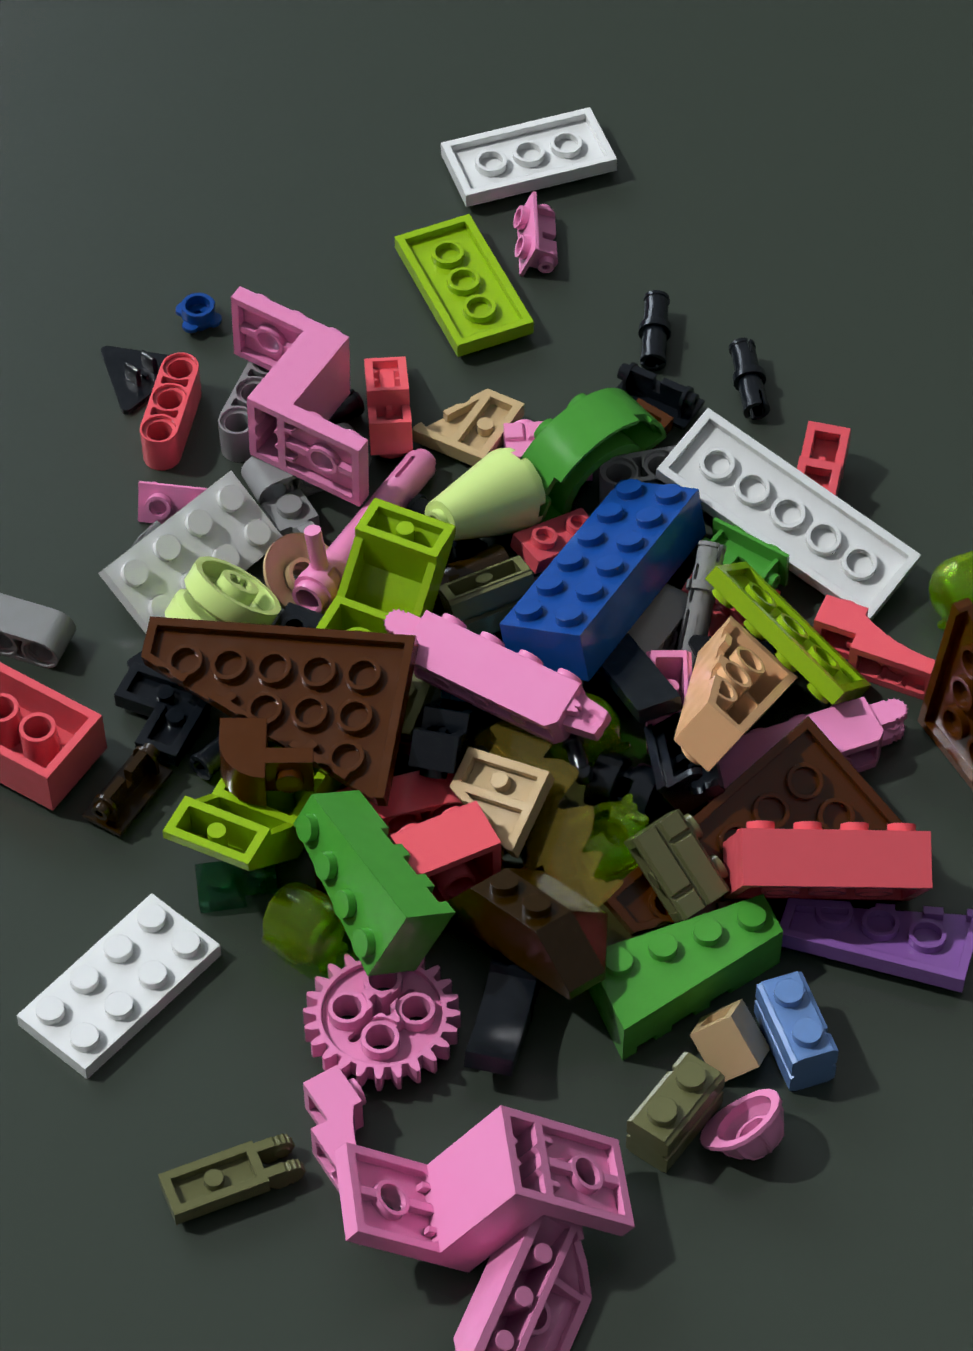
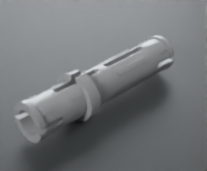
(700, 597)

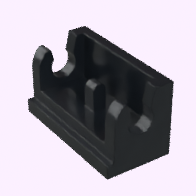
(677, 778)

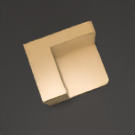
(730, 1040)

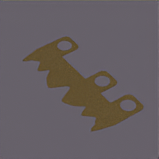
(557, 833)

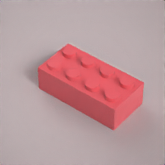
(44, 739)
(828, 862)

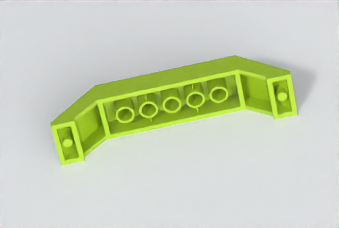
(391, 566)

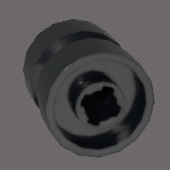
(612, 779)

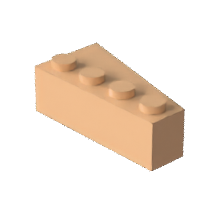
(728, 693)

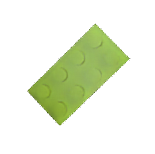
(464, 285)
(796, 641)

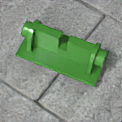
(764, 558)

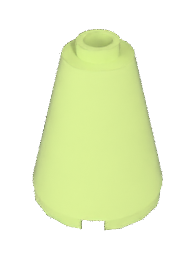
(492, 497)

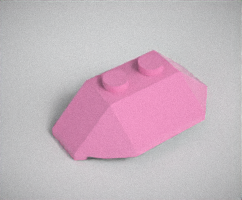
(530, 1292)

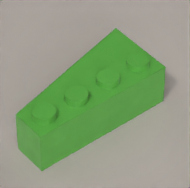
(370, 882)
(683, 968)

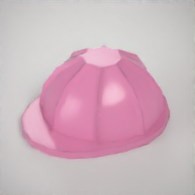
(747, 1126)

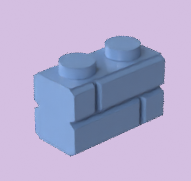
(795, 1031)

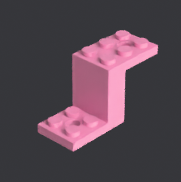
(299, 396)
(483, 1189)

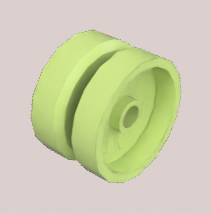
(224, 594)

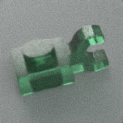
(226, 886)

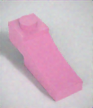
(338, 1113)

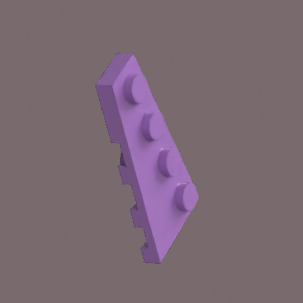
(906, 944)

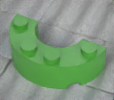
(585, 438)

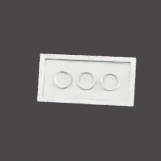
(528, 156)
(216, 524)
(119, 985)

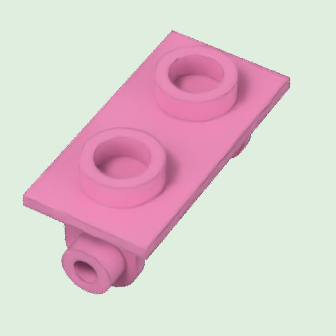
(535, 236)
(163, 500)

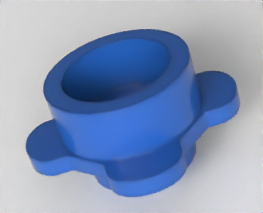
(198, 313)

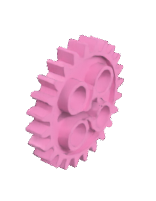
(381, 1020)

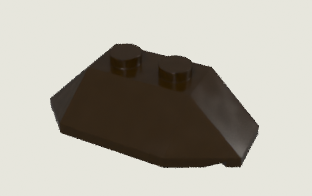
(538, 927)

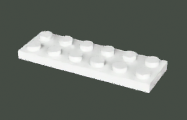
(775, 502)

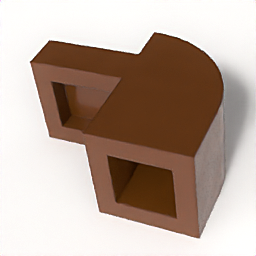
(253, 768)

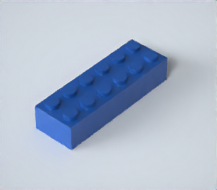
(606, 576)

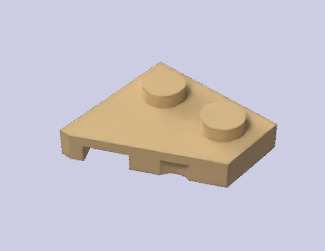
(471, 428)
(505, 791)

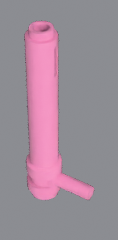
(321, 579)

